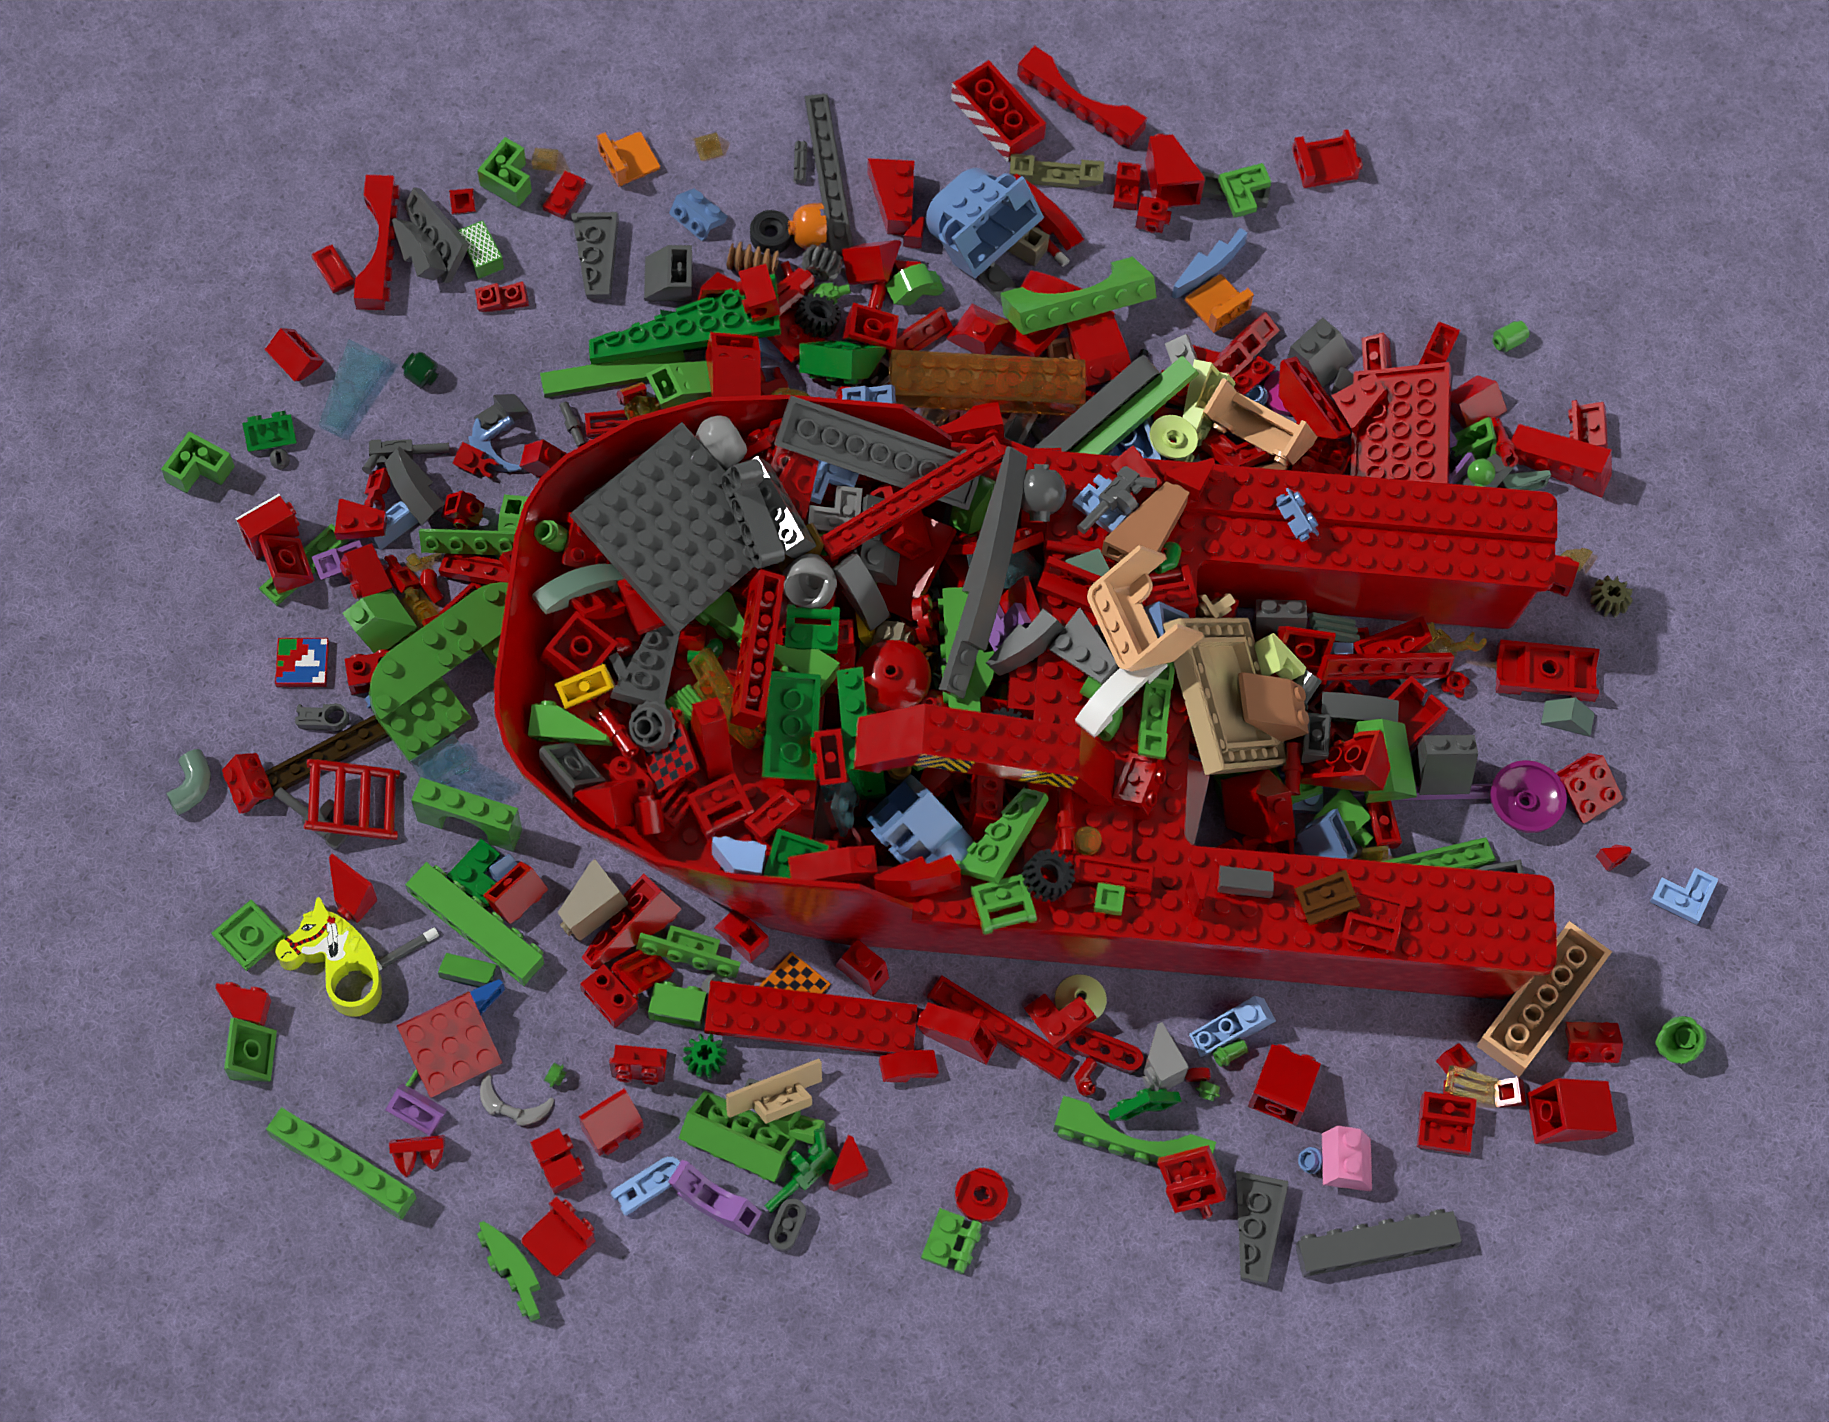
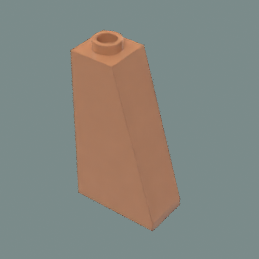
(1148, 524)

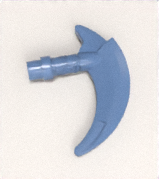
(482, 440)

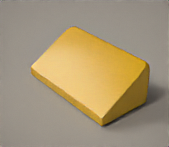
(585, 686)

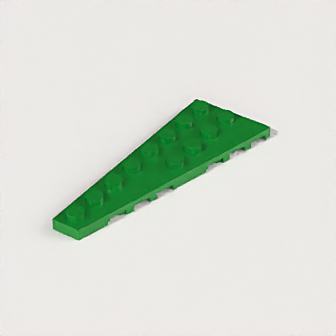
(684, 329)

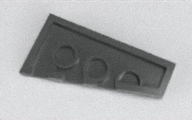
(596, 245)
(1259, 1220)

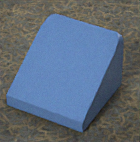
(502, 867)

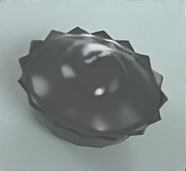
(652, 726)

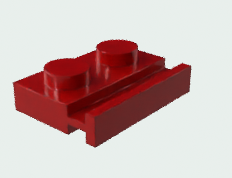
(642, 971)

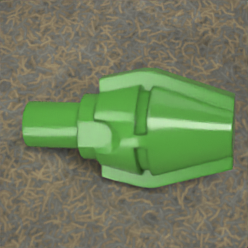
(833, 292)

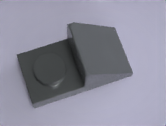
(503, 406)

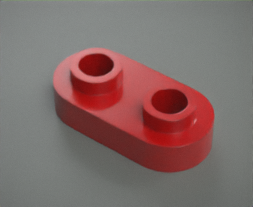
(632, 772)

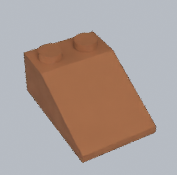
(1274, 705)

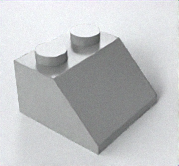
(1164, 1064)

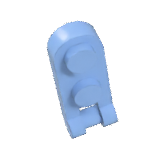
(645, 1184)

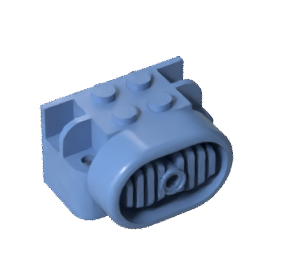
(981, 217)
(917, 825)

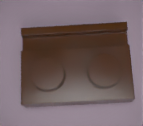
(1327, 898)

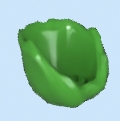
(1687, 1035)

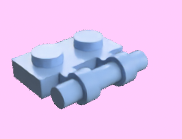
(1088, 500)

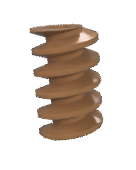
(748, 259)

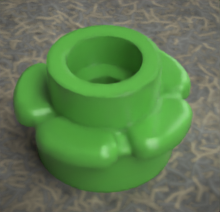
(555, 1075)
(1208, 1090)

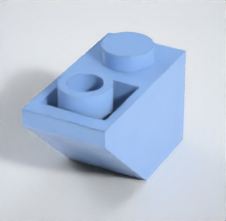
(739, 856)

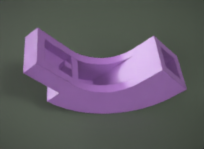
(714, 1201)

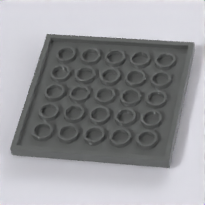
(669, 528)

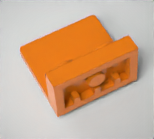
(627, 158)
(1219, 302)

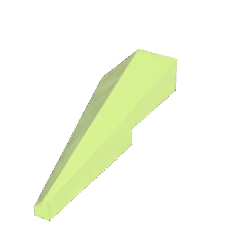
(1198, 396)

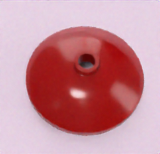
(904, 687)

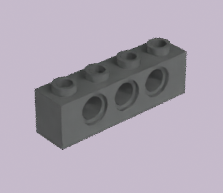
(787, 521)

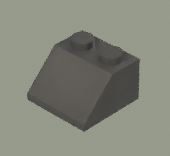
(1322, 351)

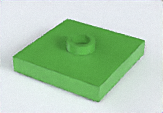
(248, 935)

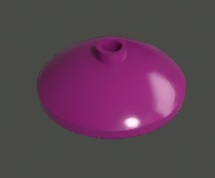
(1532, 783)

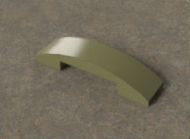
(1057, 174)

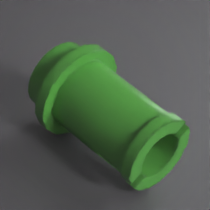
(1225, 1055)

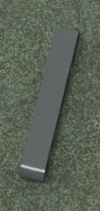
(1102, 405)

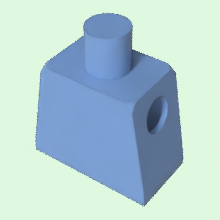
(1325, 838)

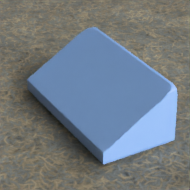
(398, 522)

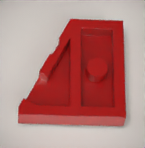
(1359, 400)

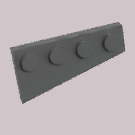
(439, 229)
(649, 669)

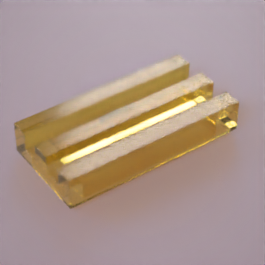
(1489, 1089)

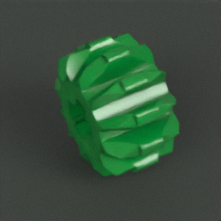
(714, 1052)

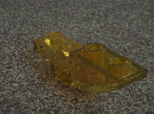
(714, 683)

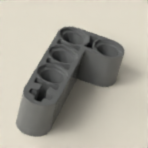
(751, 514)

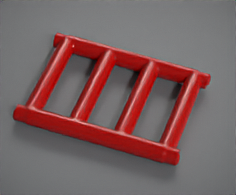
(338, 825)

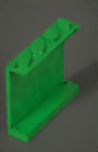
(854, 705)

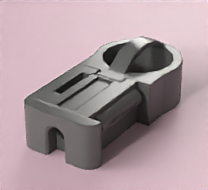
(318, 718)

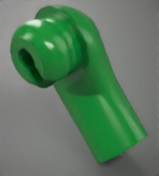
(1173, 554)
(716, 646)

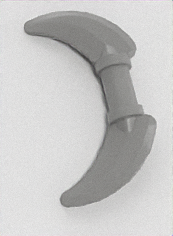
(523, 1117)

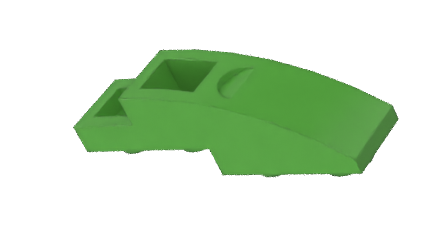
(508, 1259)

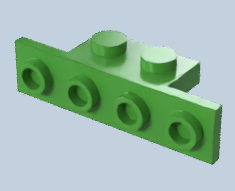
(466, 541)
(690, 949)

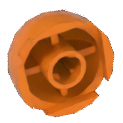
(808, 226)

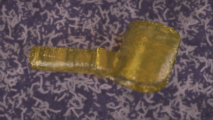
(416, 563)

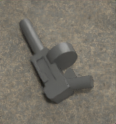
(380, 451)
(1118, 495)
(325, 813)

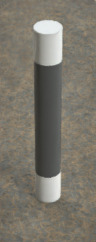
(407, 948)

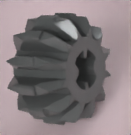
(822, 262)

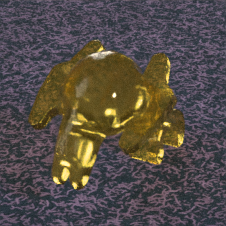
(1443, 643)

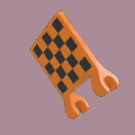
(796, 975)

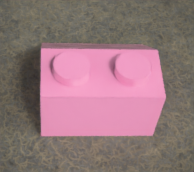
(1347, 1158)

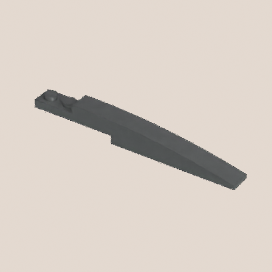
(986, 574)

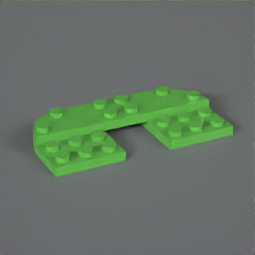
(408, 682)

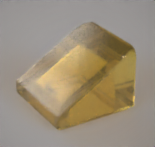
(708, 146)
(545, 159)
(1374, 853)

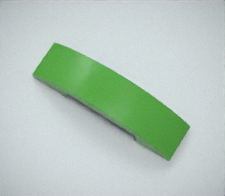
(1154, 714)

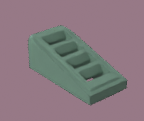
(1526, 480)

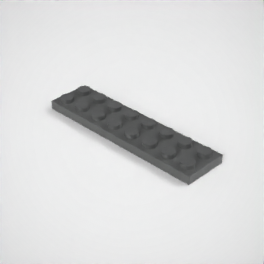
(865, 447)

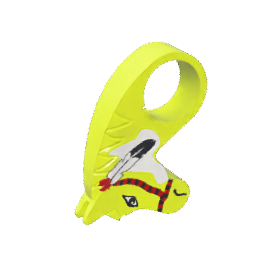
(336, 942)

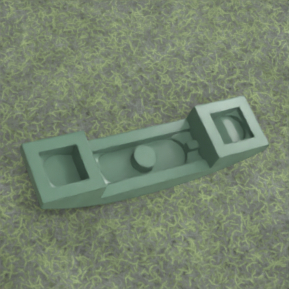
(556, 593)

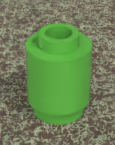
(1510, 336)
(551, 535)

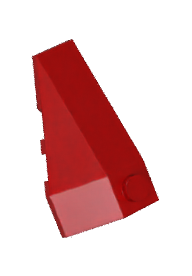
(1352, 764)
(647, 913)

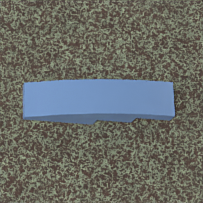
(1205, 267)

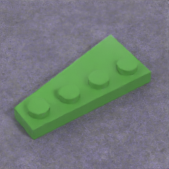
(1003, 838)

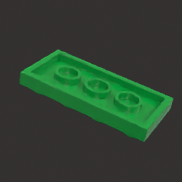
(790, 724)

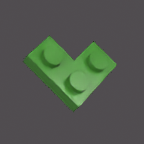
(1238, 187)

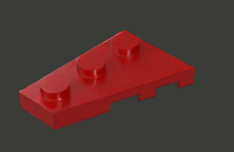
(799, 480)
(1400, 639)

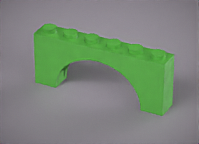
(1034, 311)

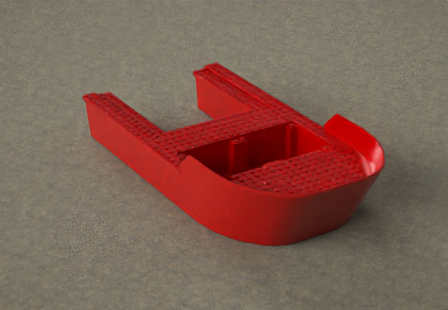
(1378, 555)

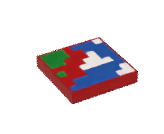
(302, 662)

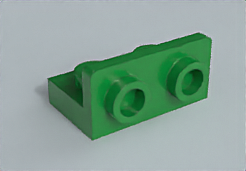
(269, 432)

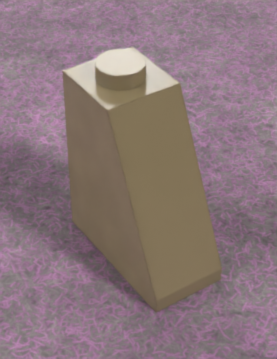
(591, 902)

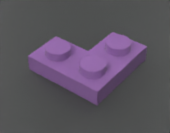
(1006, 623)

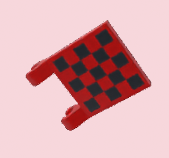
(674, 762)

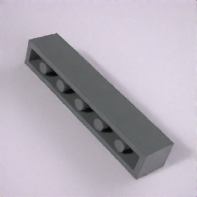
(1377, 1243)

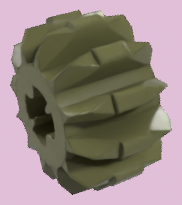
(1617, 603)

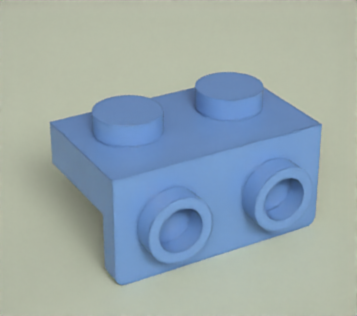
(697, 213)

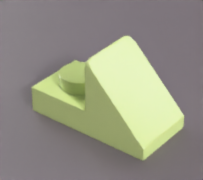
(1277, 658)

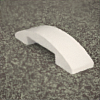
(1112, 696)

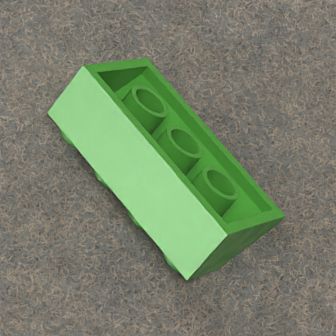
(738, 1139)

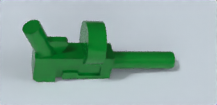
(806, 1170)

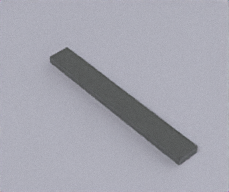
(828, 172)

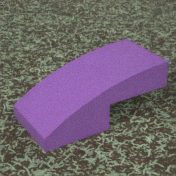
(329, 561)

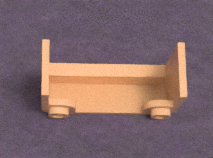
(1258, 425)
(1123, 620)

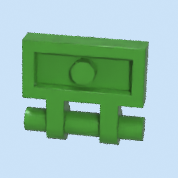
(943, 1239)

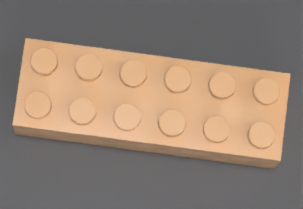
(1544, 1001)

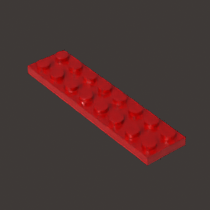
(810, 1018)

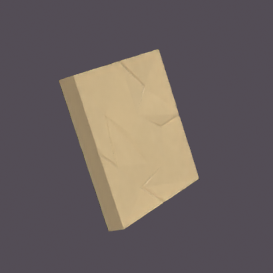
(1214, 700)

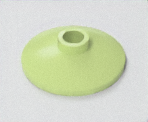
(1176, 429)
(1076, 984)

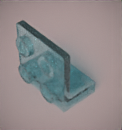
(844, 800)

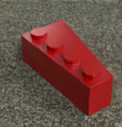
(1566, 458)

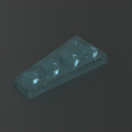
(353, 383)

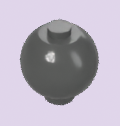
(1042, 492)

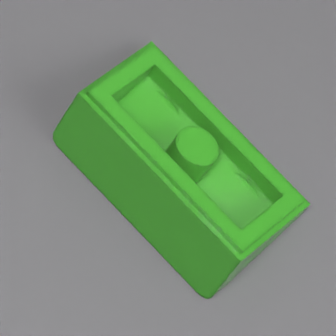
(466, 970)

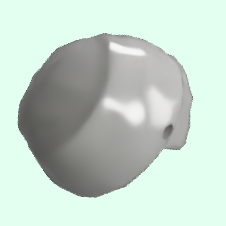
(722, 441)
(809, 582)

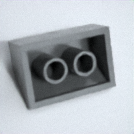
(879, 559)

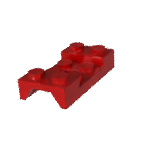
(1521, 669)

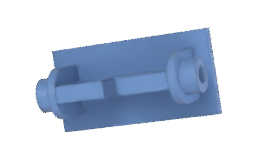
(1303, 522)

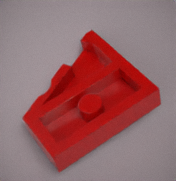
(359, 521)

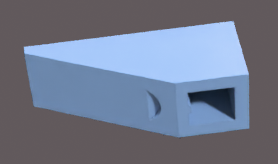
(1235, 1024)

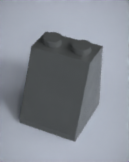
(1271, 614)
(1445, 764)

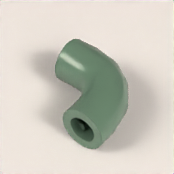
(195, 783)

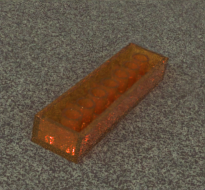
(969, 380)

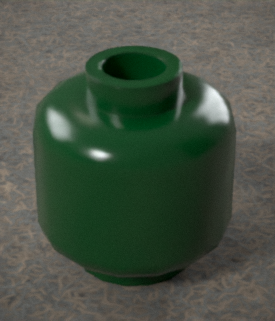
(420, 369)

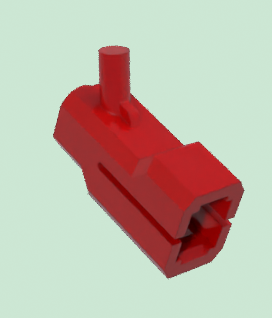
(793, 288)

